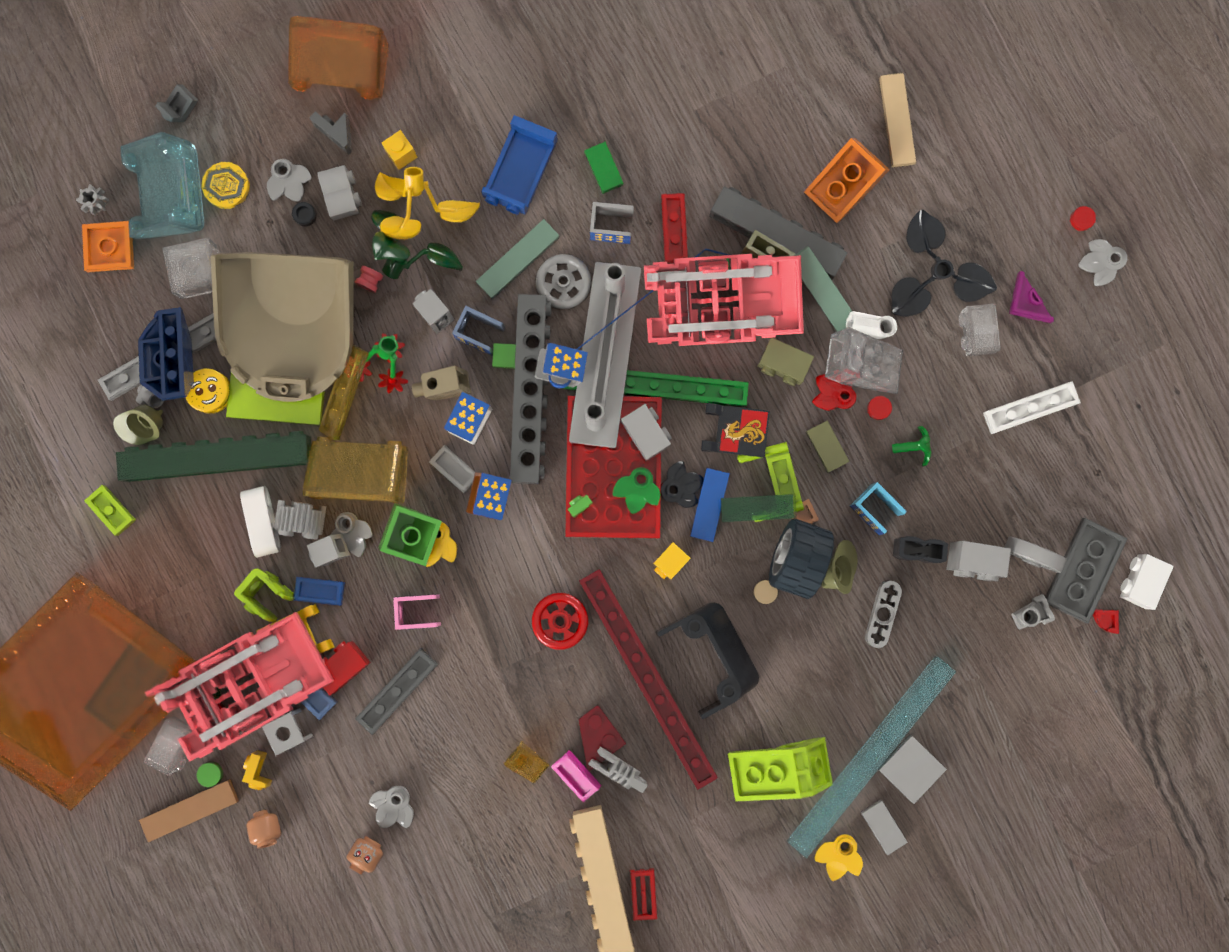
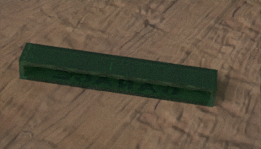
(213, 458)

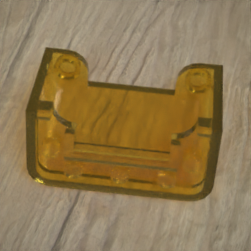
(356, 471)

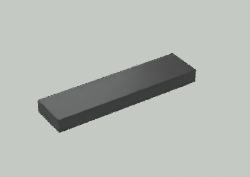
(396, 691)

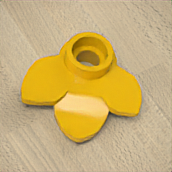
(443, 547)
(839, 860)

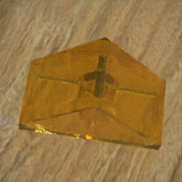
(526, 762)

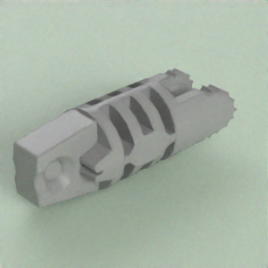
(619, 771)

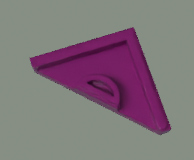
(1027, 301)

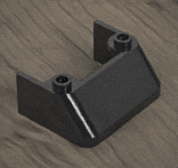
(714, 622)

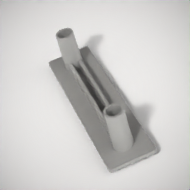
(602, 391)

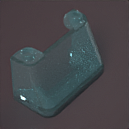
(167, 186)

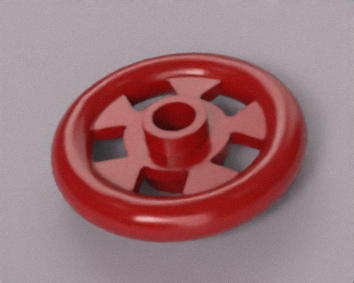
(570, 638)

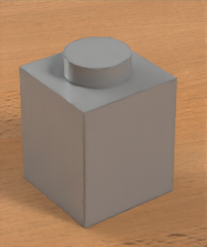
(328, 550)

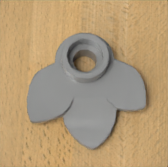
(289, 183)
(1100, 261)
(355, 534)
(391, 810)

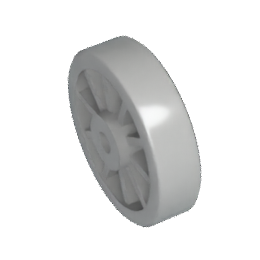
(1035, 554)

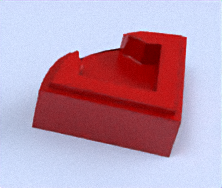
(1107, 620)

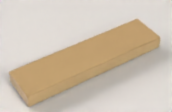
(897, 120)

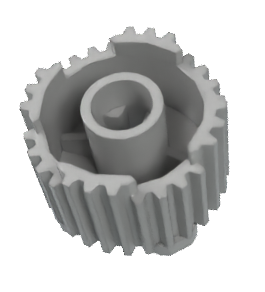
(299, 518)

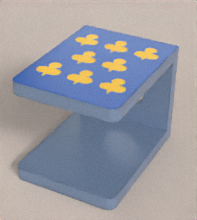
(462, 322)

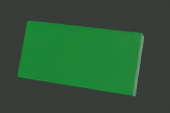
(603, 167)

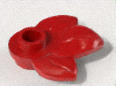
(831, 394)

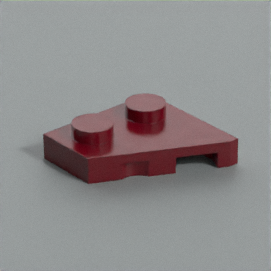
(598, 732)

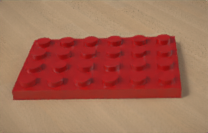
(596, 471)

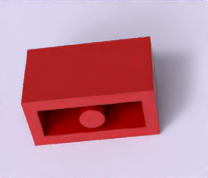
(344, 665)

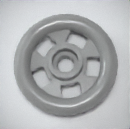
(573, 264)

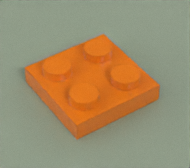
(107, 246)

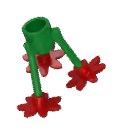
(387, 350)

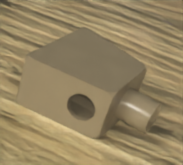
(442, 384)

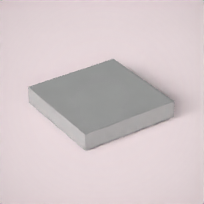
(912, 769)

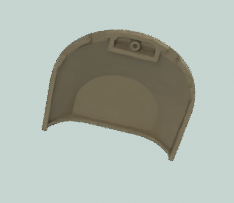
(284, 320)

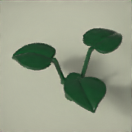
(397, 253)

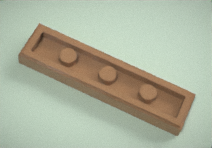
(189, 810)

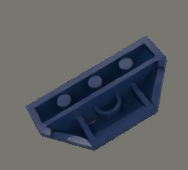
(166, 355)

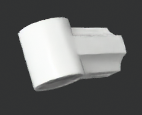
(871, 324)

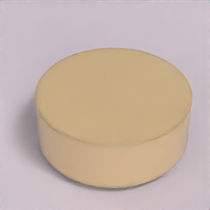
(764, 592)

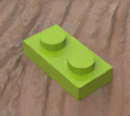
(110, 510)

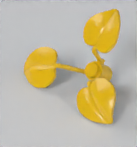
(413, 185)

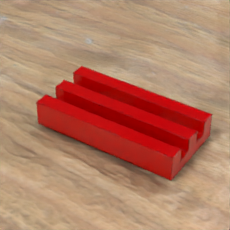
(642, 873)

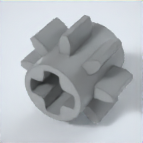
(99, 200)

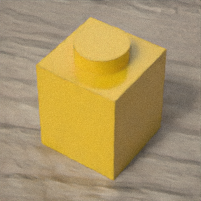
(399, 150)
(670, 561)

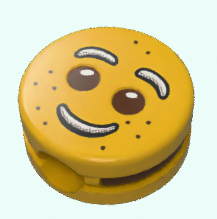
(209, 391)

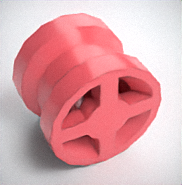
(368, 279)

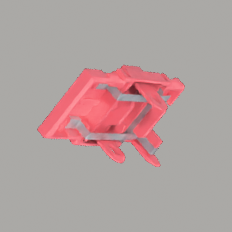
(283, 665)

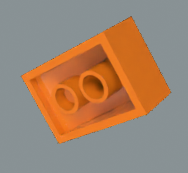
(846, 180)

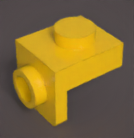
(253, 766)

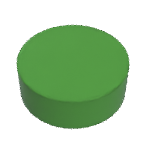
(209, 774)

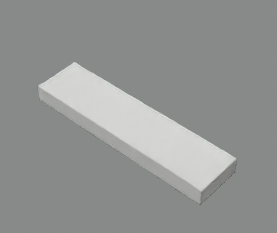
(1031, 407)

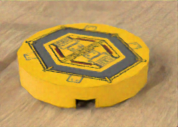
(225, 185)

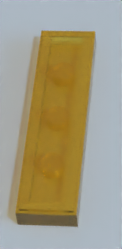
(343, 394)

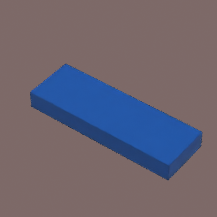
(709, 505)

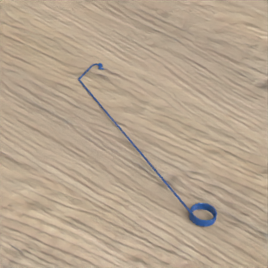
(566, 384)

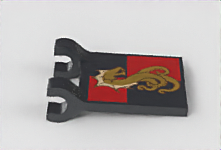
(738, 431)

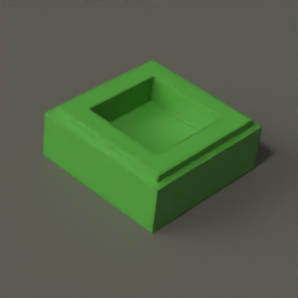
(504, 356)

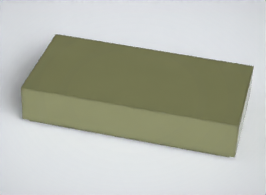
(827, 446)

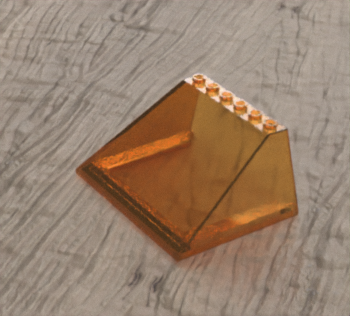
(78, 690)

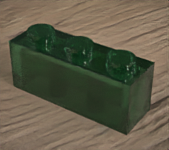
(758, 508)

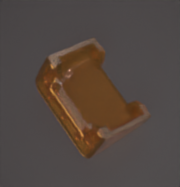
(337, 55)

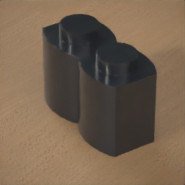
(923, 550)

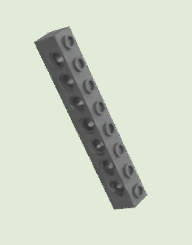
(520, 474)

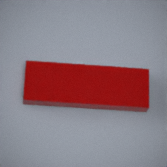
(674, 227)

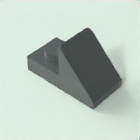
(337, 132)

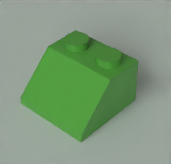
(409, 534)

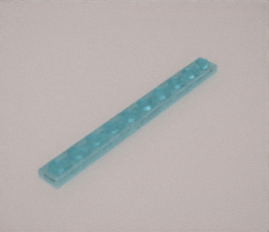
(871, 756)

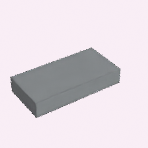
(453, 468)
(884, 827)

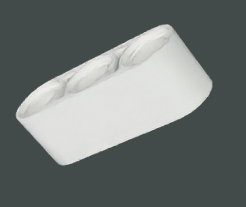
(260, 521)

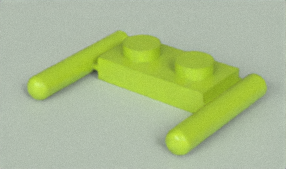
(780, 470)

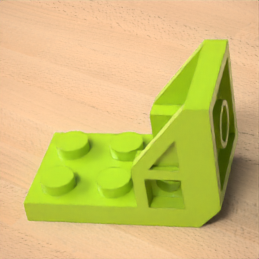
(781, 773)

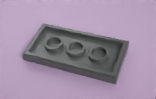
(1086, 571)

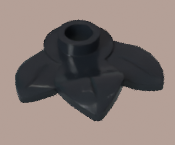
(684, 483)

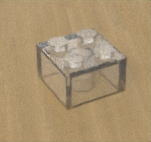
(190, 267)

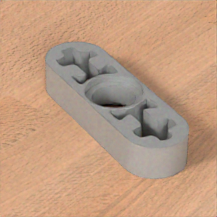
(892, 610)

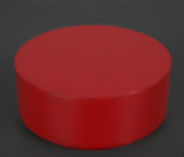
(1083, 218)
(879, 408)

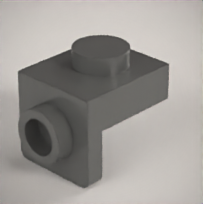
(178, 104)

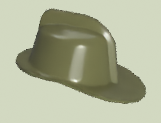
(139, 424)
(842, 568)

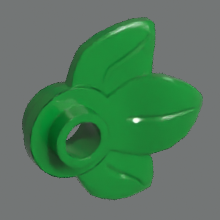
(637, 493)

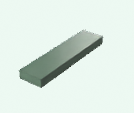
(517, 259)
(823, 289)

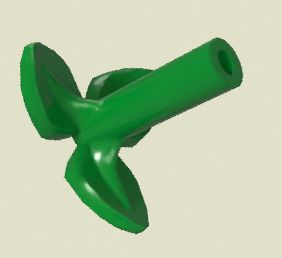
(923, 445)

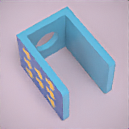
(885, 497)

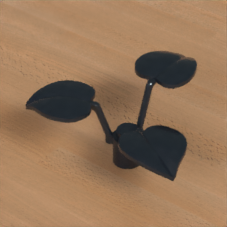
(971, 282)

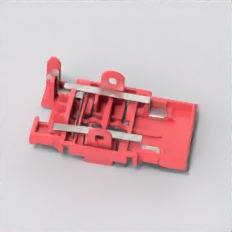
(767, 299)

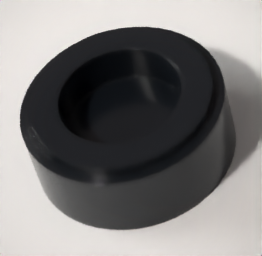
(304, 214)

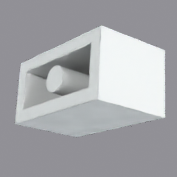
(1145, 581)

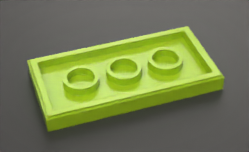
(247, 404)

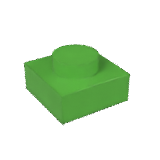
(579, 504)

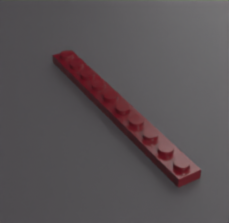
(648, 679)

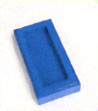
(319, 591)

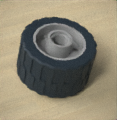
(801, 558)

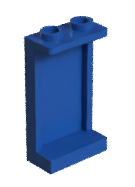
(520, 166)

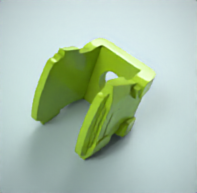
(251, 586)

